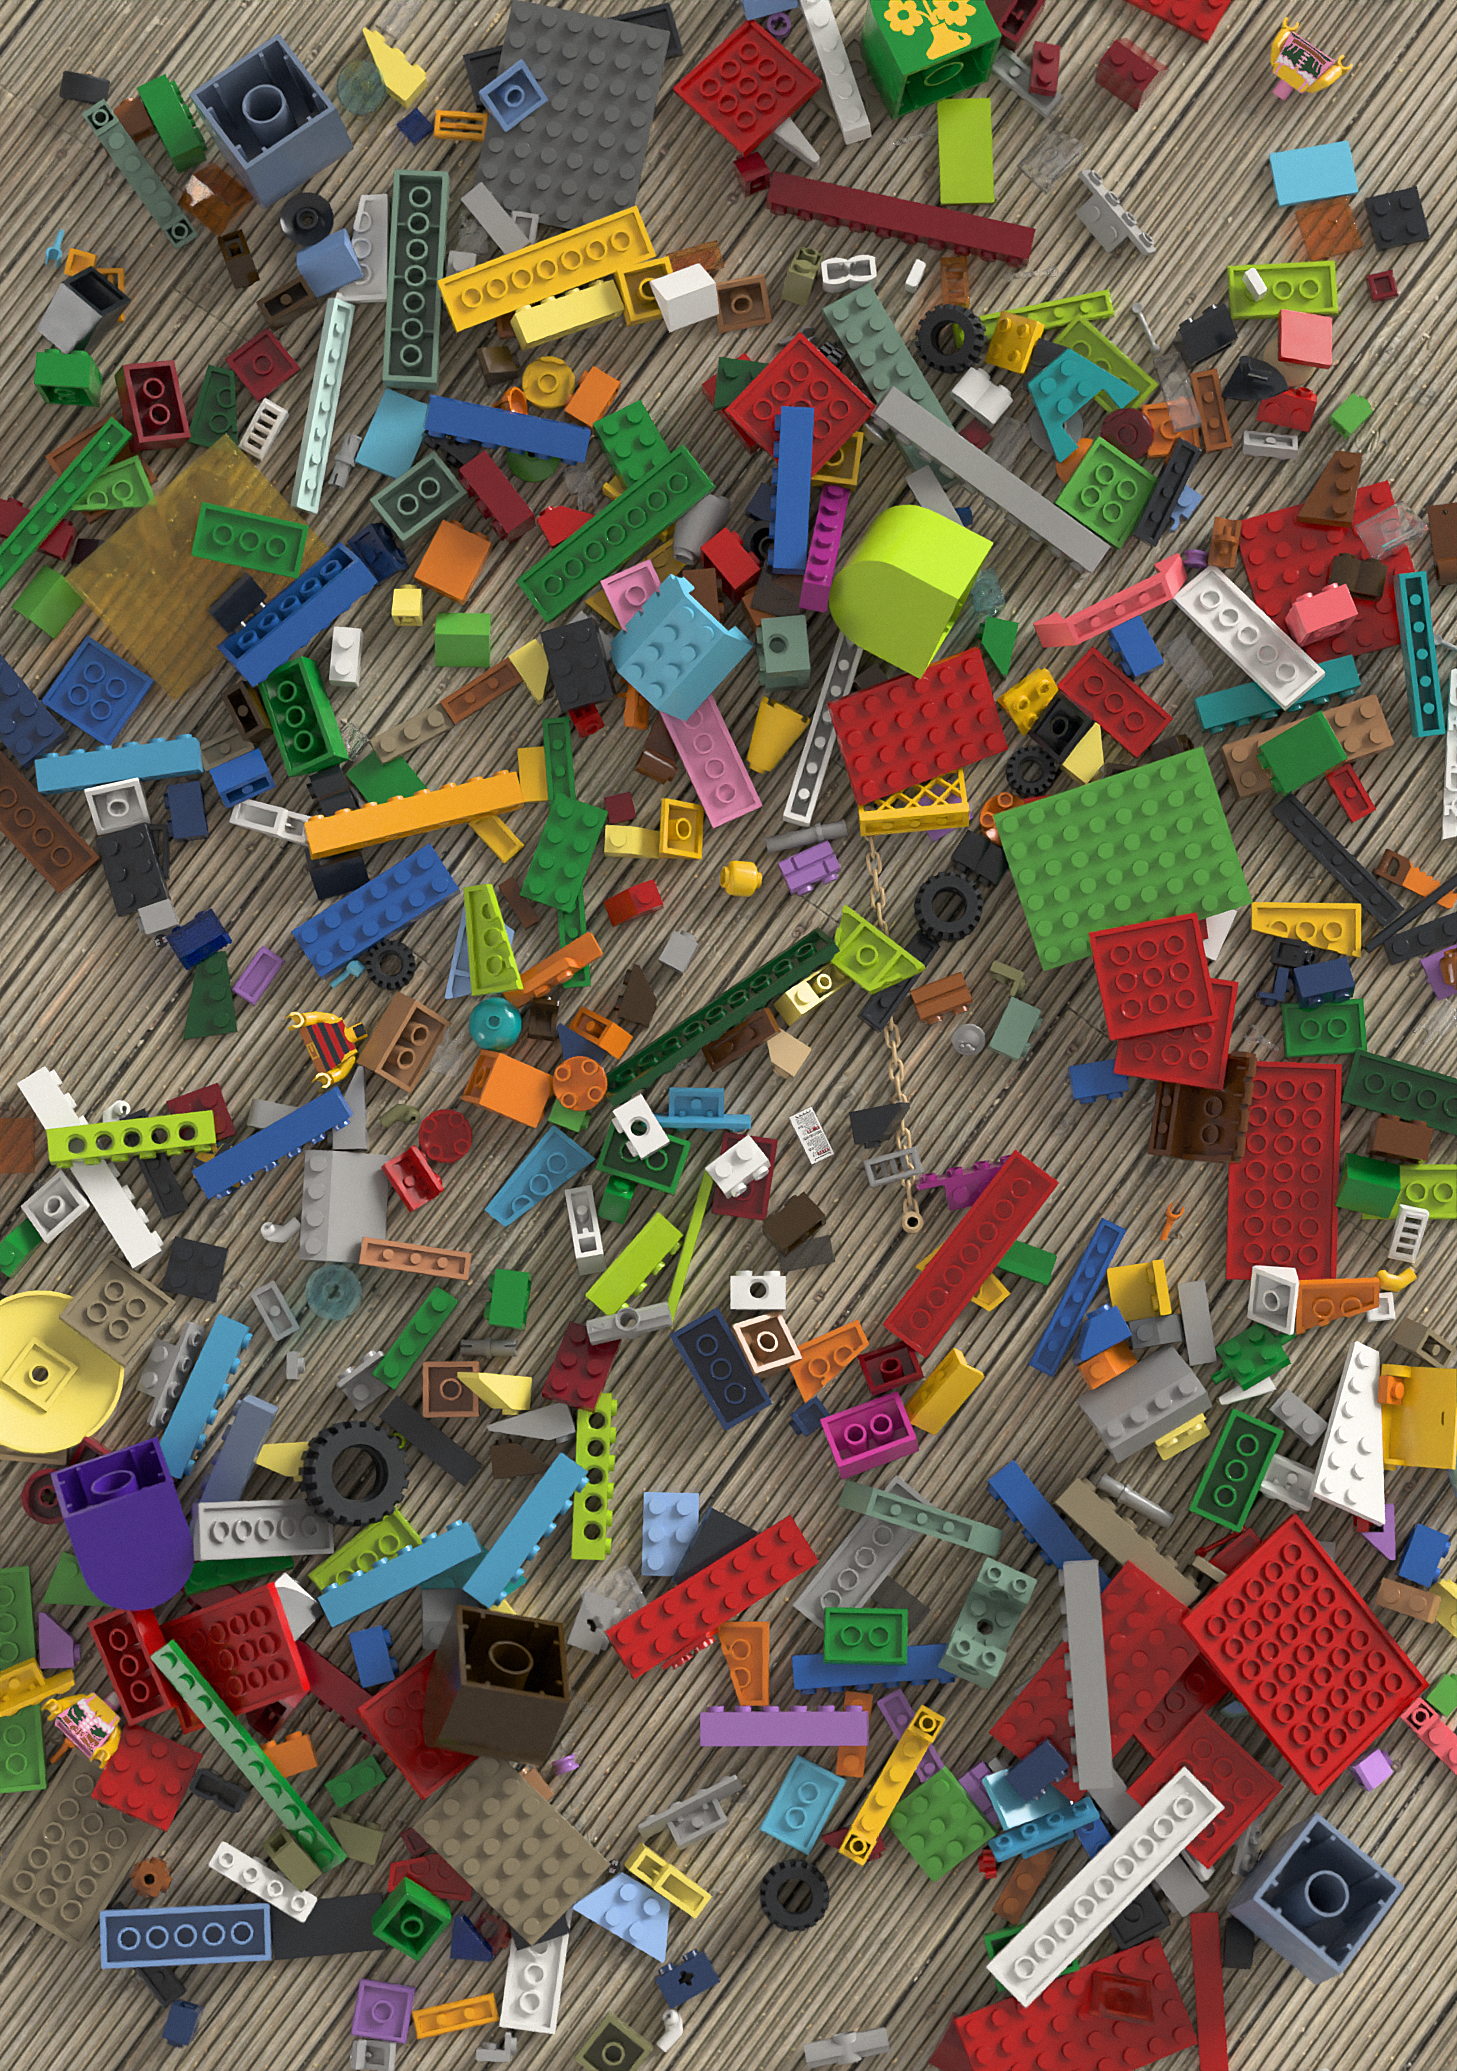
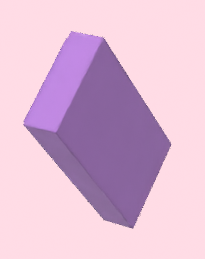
(258, 975)

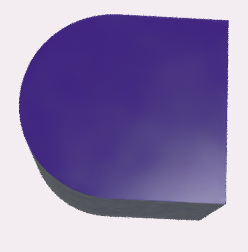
(127, 1526)

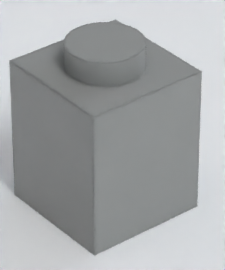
(157, 918)
(679, 951)

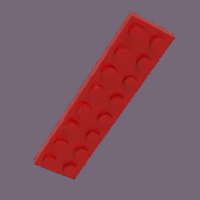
(970, 1253)
(711, 1597)

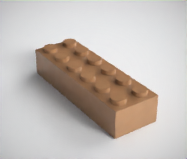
(1357, 726)

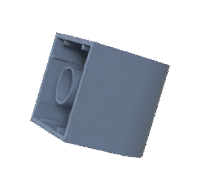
(271, 121)
(1314, 1898)

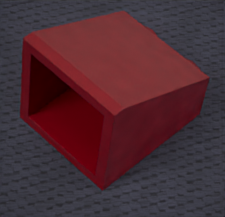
(1129, 73)

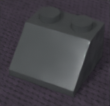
(437, 1611)

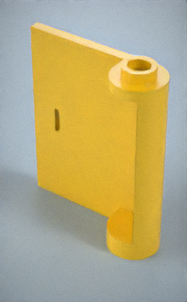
(1426, 1423)

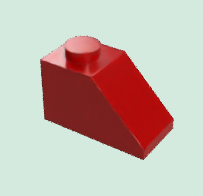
(561, 523)
(633, 903)

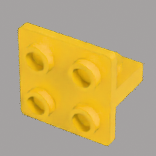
(1014, 342)
(1028, 699)

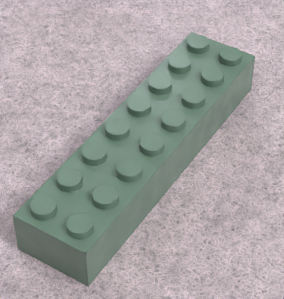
(415, 266)
(882, 361)

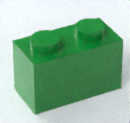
(356, 1780)

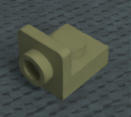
(1005, 973)

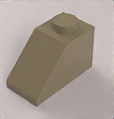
(1423, 1343)

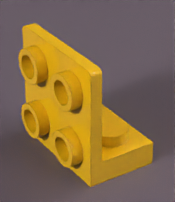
(1139, 1290)

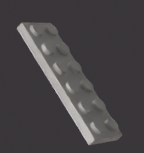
(259, 1529)
(859, 1561)

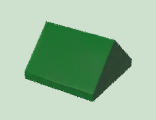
(1368, 1186)

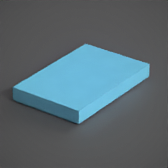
(1313, 174)
(393, 435)
(802, 1804)
(1013, 1809)

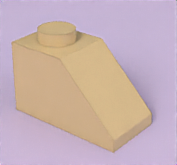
(787, 1054)

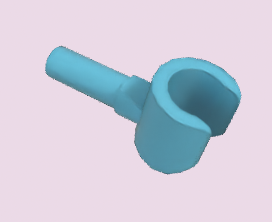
(55, 252)
(354, 967)

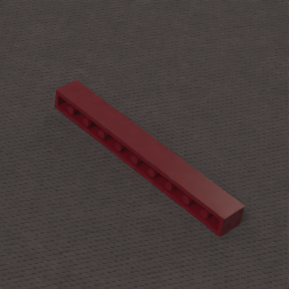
(900, 219)
(326, 1680)

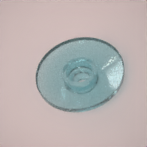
(351, 83)

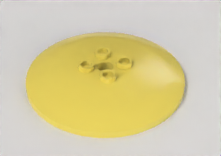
(80, 1382)

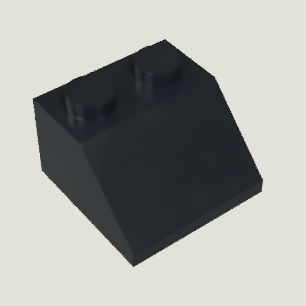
(236, 604)

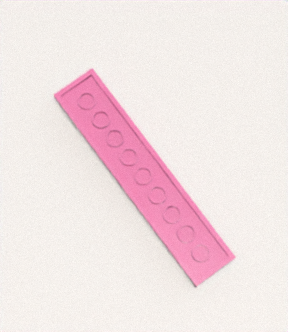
(702, 739)

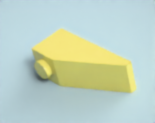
(500, 1391)
(283, 1458)

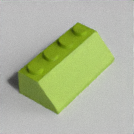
(635, 1264)

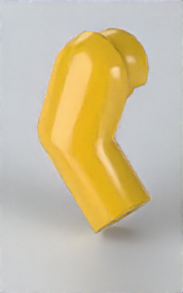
(1395, 1283)

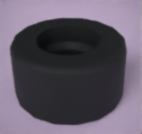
(83, 88)
(1238, 1945)

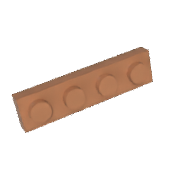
(415, 1258)

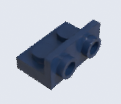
(378, 552)

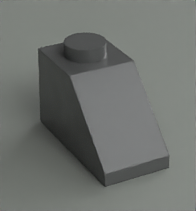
(1155, 1331)

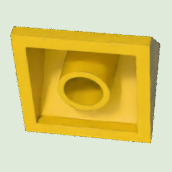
(681, 830)

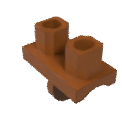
(1224, 543)

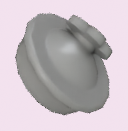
(874, 433)
(969, 1039)

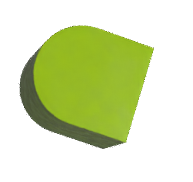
(906, 585)

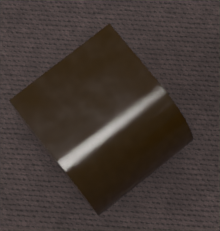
(497, 1686)

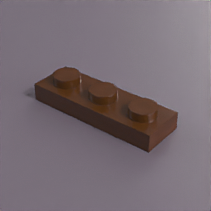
(741, 1040)

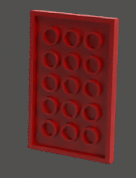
(917, 726)
(241, 1652)

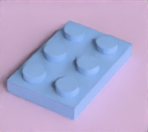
(667, 1530)

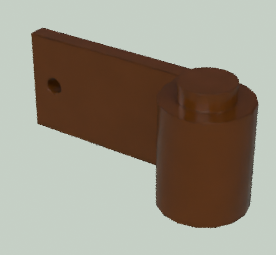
(1444, 542)
(657, 754)

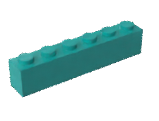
(1419, 654)
(1250, 701)

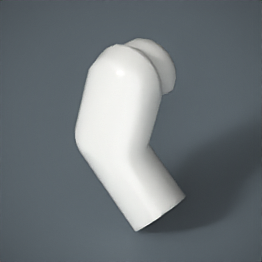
(673, 2029)

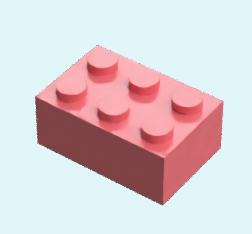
(1321, 615)

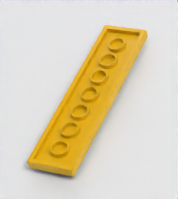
(546, 269)

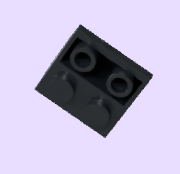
(1205, 336)

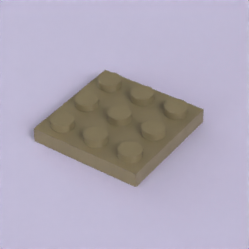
(870, 97)
(117, 1310)

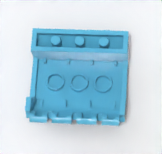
(676, 650)

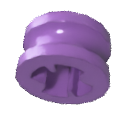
(782, 33)
(1195, 559)
(565, 1764)

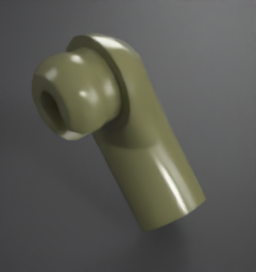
(401, 1113)

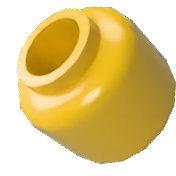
(740, 878)

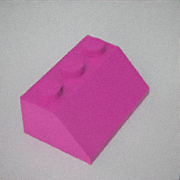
(869, 1435)

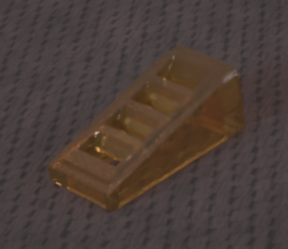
(955, 298)

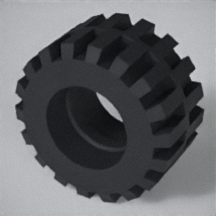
(929, 335)
(948, 883)
(819, 1895)

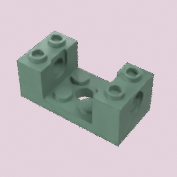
(783, 654)
(994, 1598)

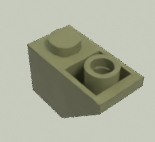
(802, 276)
(358, 1839)
(292, 1858)

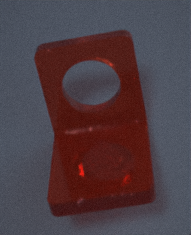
(502, 1937)

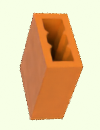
(453, 561)

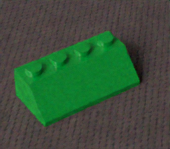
(302, 718)

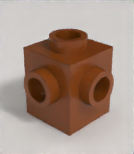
(158, 1869)

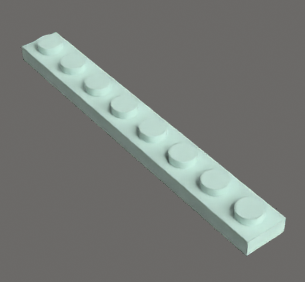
(322, 406)

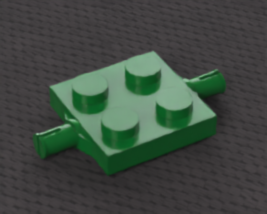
(1252, 1356)

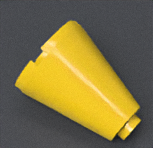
(774, 733)

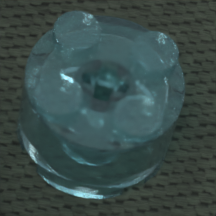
(318, 1294)

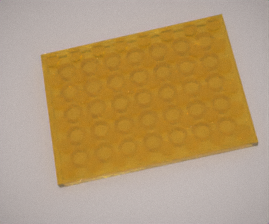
(156, 592)

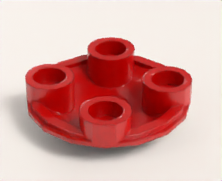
(445, 1136)

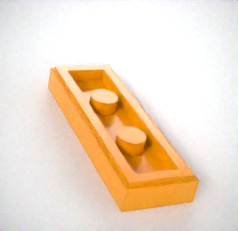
(455, 2015)

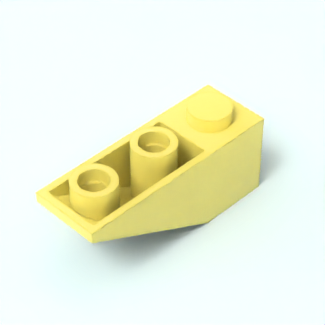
(401, 78)
(810, 993)

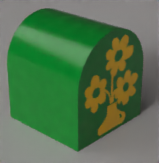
(927, 50)

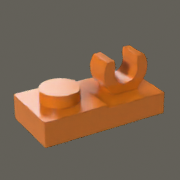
(636, 708)

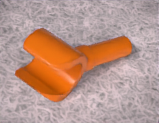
(1170, 1221)
(64, 1748)

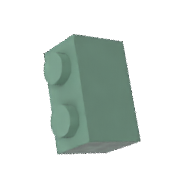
(1014, 1030)

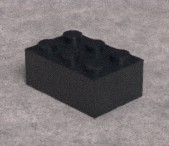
(578, 665)

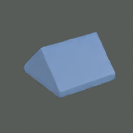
(512, 96)
(329, 264)

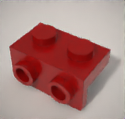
(1289, 409)
(413, 1178)

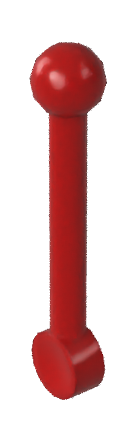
(1202, 1552)

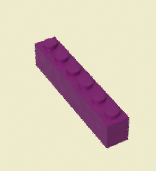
(824, 548)

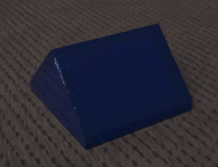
(468, 1942)

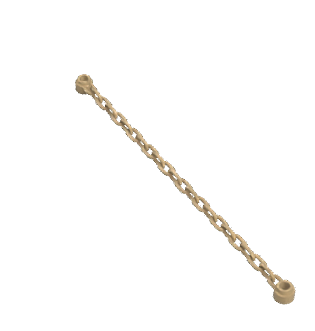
(911, 1230)

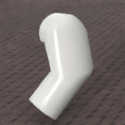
(116, 1111)
(280, 1233)

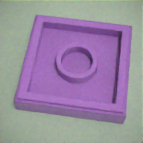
(383, 2010)

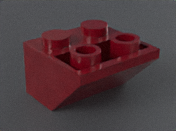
(1014, 19)
(273, 1717)

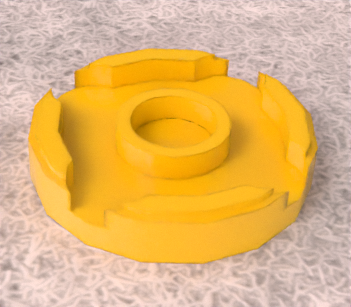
(548, 383)

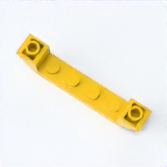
(891, 1784)

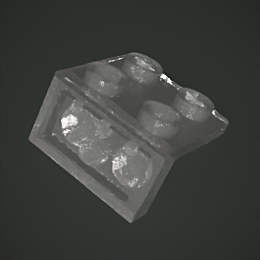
(613, 1598)

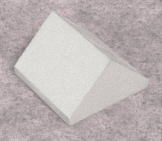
(686, 297)
(118, 805)
(55, 1206)
(1274, 1297)

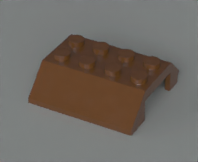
(1205, 1122)

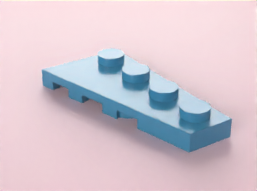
(542, 1171)

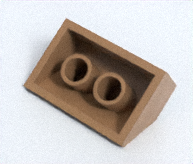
(403, 1042)

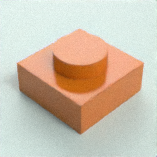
(1390, 1390)

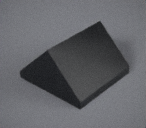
(1061, 726)
(337, 873)

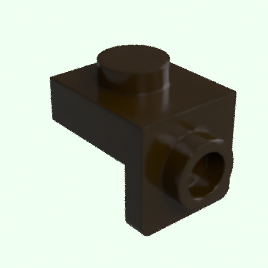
(1170, 747)
(543, 1018)

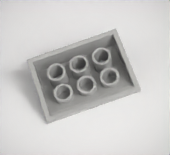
(341, 1204)
(1144, 1402)

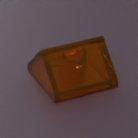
(214, 198)

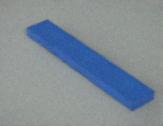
(1077, 1297)

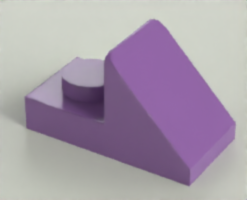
(1384, 1540)

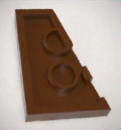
(1335, 492)

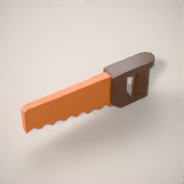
(1410, 878)

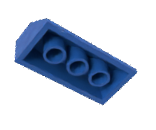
(1100, 1332)

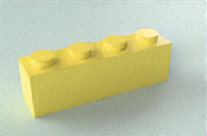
(567, 314)

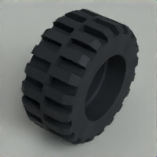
(389, 1473)

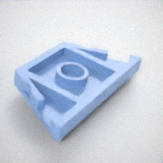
(459, 977)
(630, 1913)

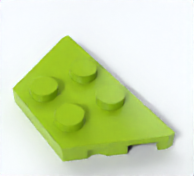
(870, 955)

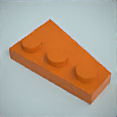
(1334, 1298)
(827, 1357)
(747, 1656)

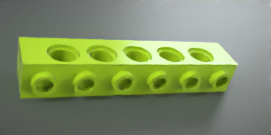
(61, 1138)
(582, 1546)

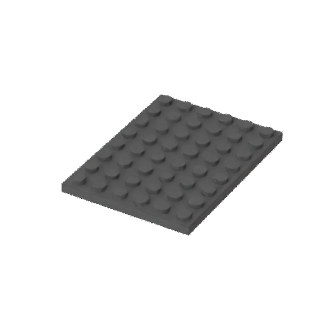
(590, 139)

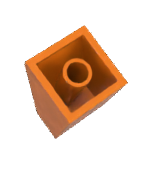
(509, 1088)

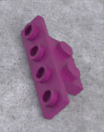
(961, 1185)

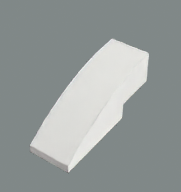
(270, 820)

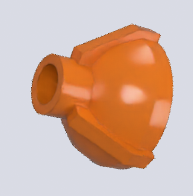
(513, 400)

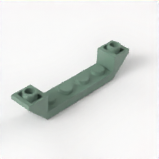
(139, 174)
(921, 1518)

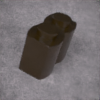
(1363, 578)

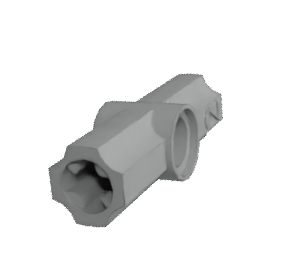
(611, 1326)
(846, 2047)

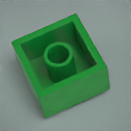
(411, 1919)

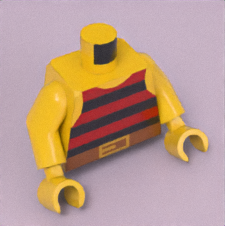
(328, 1044)

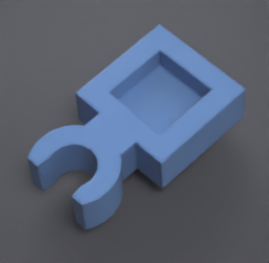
(1185, 506)

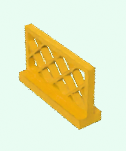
(917, 817)

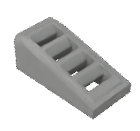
(872, 1174)

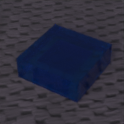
(415, 126)

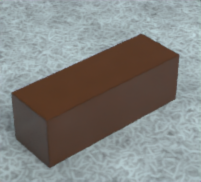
(519, 904)

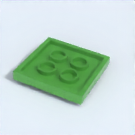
(1106, 492)
(940, 1824)

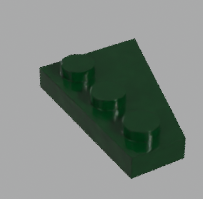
(215, 409)
(211, 1000)

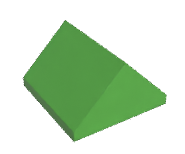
(48, 602)
(463, 640)

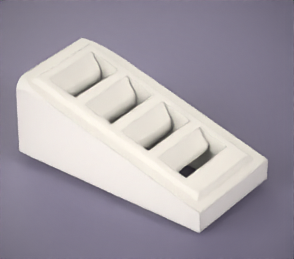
(792, 139)
(260, 415)
(1403, 1212)
(1237, 1394)

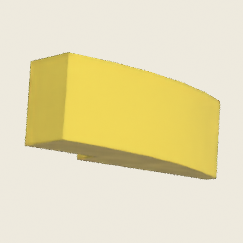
(667, 1880)

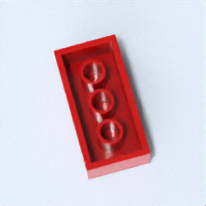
(125, 1645)

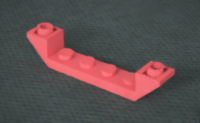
(1114, 610)
(1432, 1732)

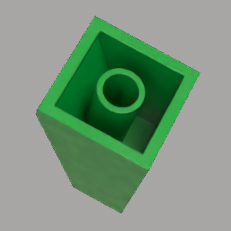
(1301, 754)

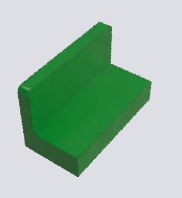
(1028, 1263)

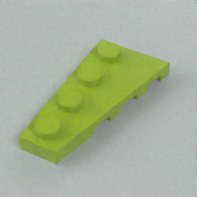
(489, 949)

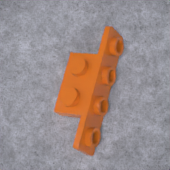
(555, 969)

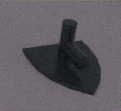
(1254, 381)

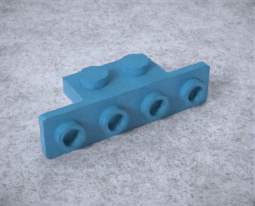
(700, 1109)
(1044, 1831)

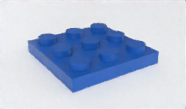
(98, 691)

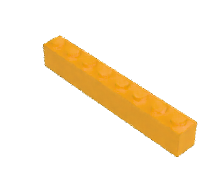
(413, 815)

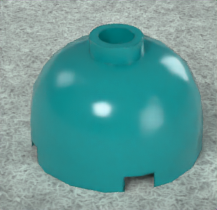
(495, 1024)

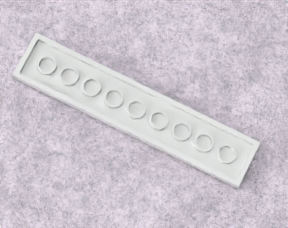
(1104, 1886)

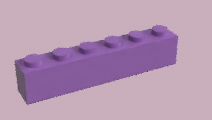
(784, 1728)

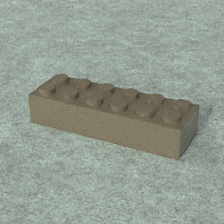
(1120, 1540)

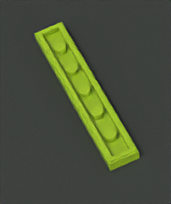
(1052, 314)
(689, 1244)

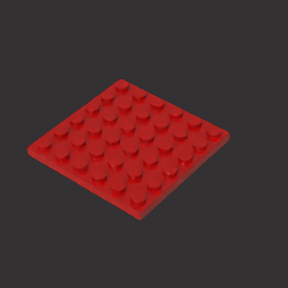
(1295, 559)

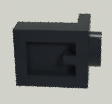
(1292, 953)

